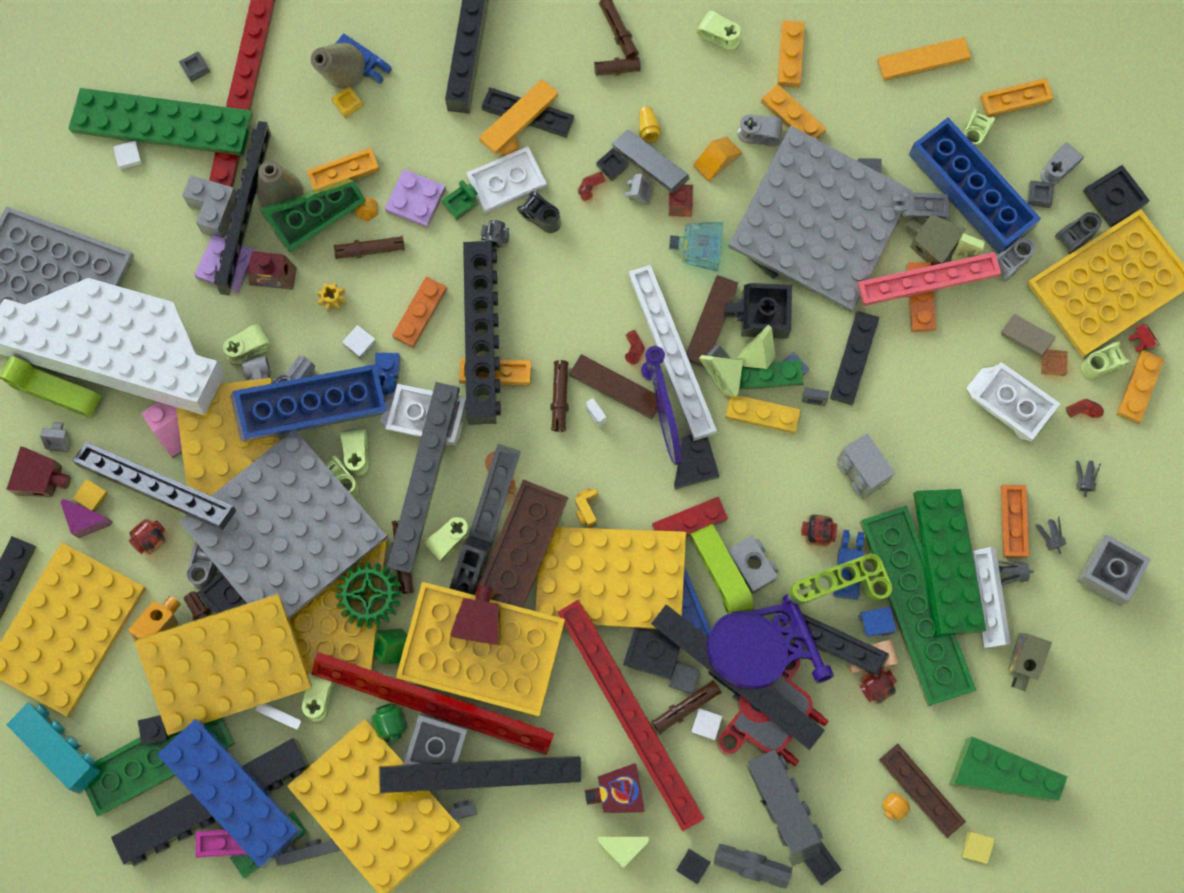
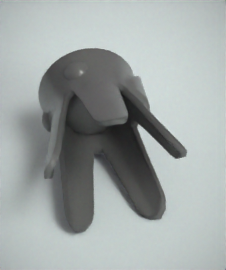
(1088, 483)
(1057, 539)
(1019, 571)

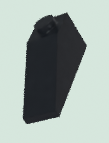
(470, 565)

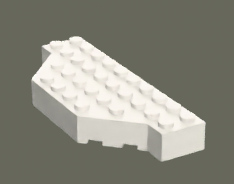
(114, 341)

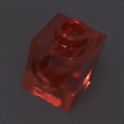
(681, 202)

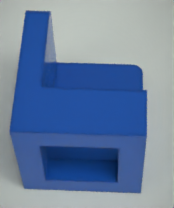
(878, 622)

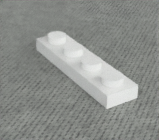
(991, 598)

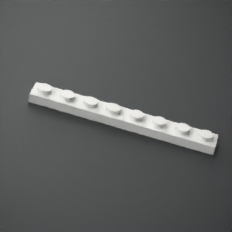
(676, 361)

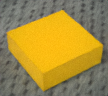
(347, 102)
(90, 495)

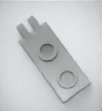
(922, 204)

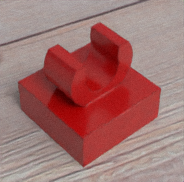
(1146, 336)

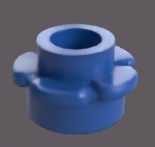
(387, 383)

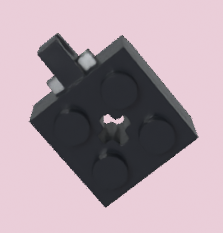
(750, 312)

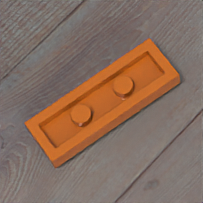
(921, 306)
(419, 312)
(1014, 521)

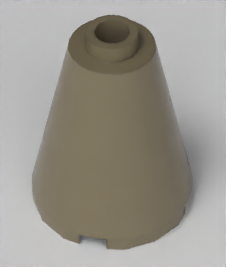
(339, 64)
(276, 184)

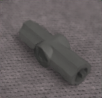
(752, 866)

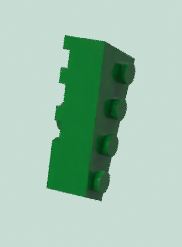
(311, 212)
(999, 771)

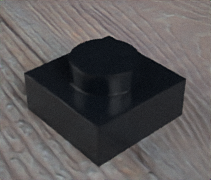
(612, 164)
(152, 730)
(693, 866)

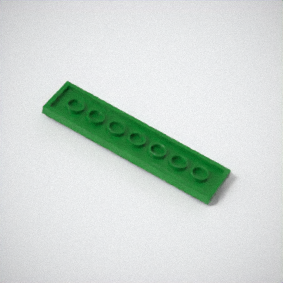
(161, 121)
(935, 657)

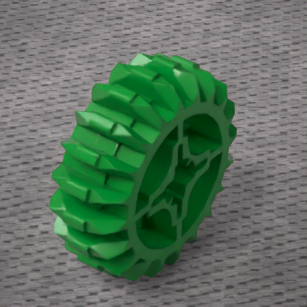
(369, 606)

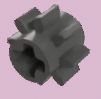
(495, 233)

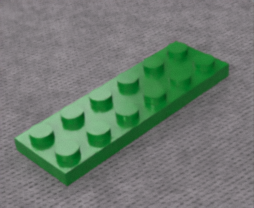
(949, 562)
(136, 770)

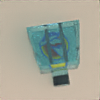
(700, 244)

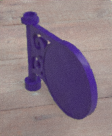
(652, 371)
(753, 651)

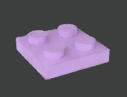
(415, 198)
(211, 263)

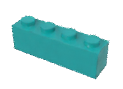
(53, 747)

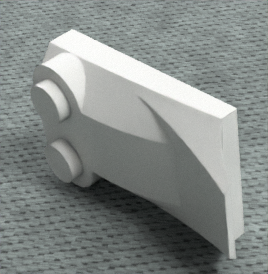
(1013, 400)
(408, 411)

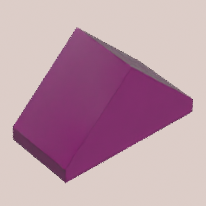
(82, 520)

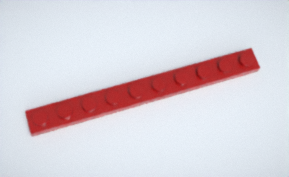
(244, 79)
(432, 703)
(631, 715)

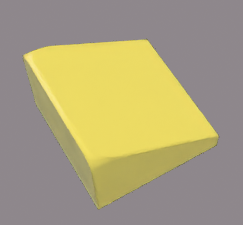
(978, 847)

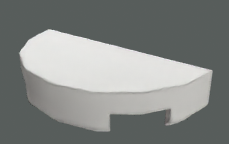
(279, 716)

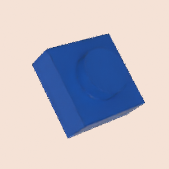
(388, 363)

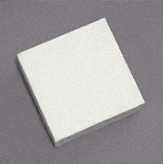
(127, 155)
(359, 341)
(596, 413)
(706, 724)

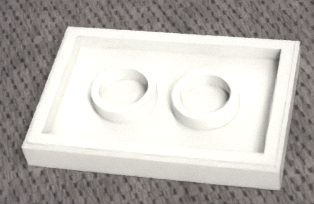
(506, 179)

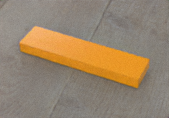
(924, 58)
(518, 117)

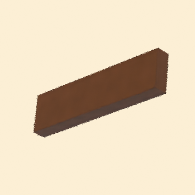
(711, 319)
(615, 386)
(922, 791)

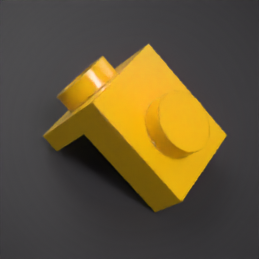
(584, 511)

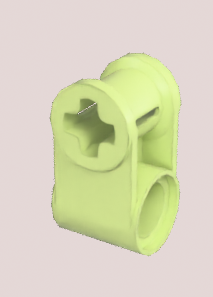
(719, 30)
(978, 127)
(248, 343)
(1108, 360)
(356, 447)
(343, 475)
(444, 542)
(318, 694)

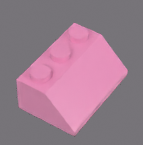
(164, 424)

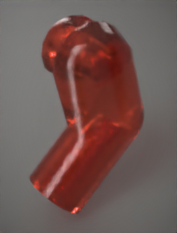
(588, 183)
(637, 348)
(1085, 407)

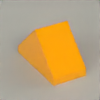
(716, 157)

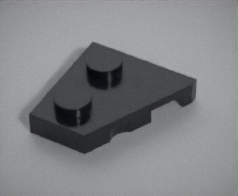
(697, 463)

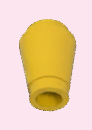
(648, 125)

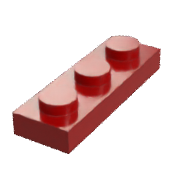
(693, 518)

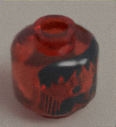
(819, 530)
(147, 536)
(878, 688)

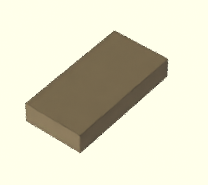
(1028, 335)

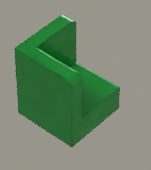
(389, 645)

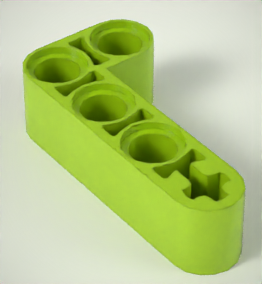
(49, 388)
(722, 570)
(837, 583)

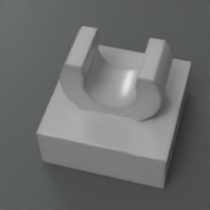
(640, 189)
(55, 438)

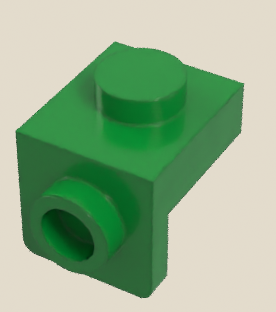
(461, 200)

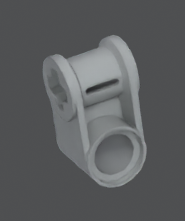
(762, 130)
(1061, 164)
(1011, 260)
(198, 563)

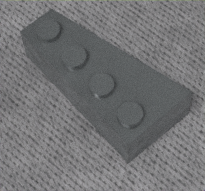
(785, 807)

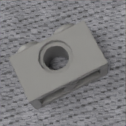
(754, 578)

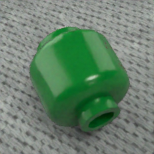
(389, 722)

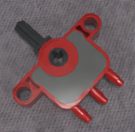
(761, 731)

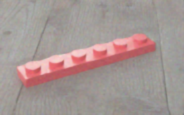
(929, 279)

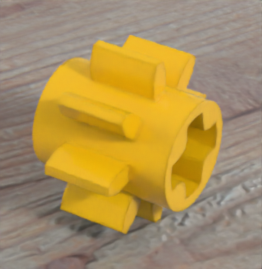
(329, 290)

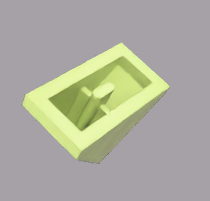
(759, 351)
(724, 373)
(623, 848)

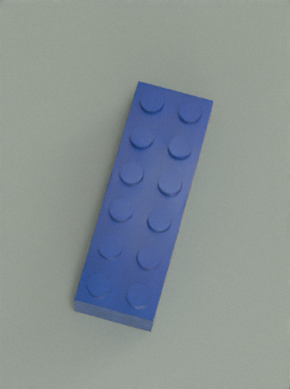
(974, 186)
(308, 403)
(230, 793)

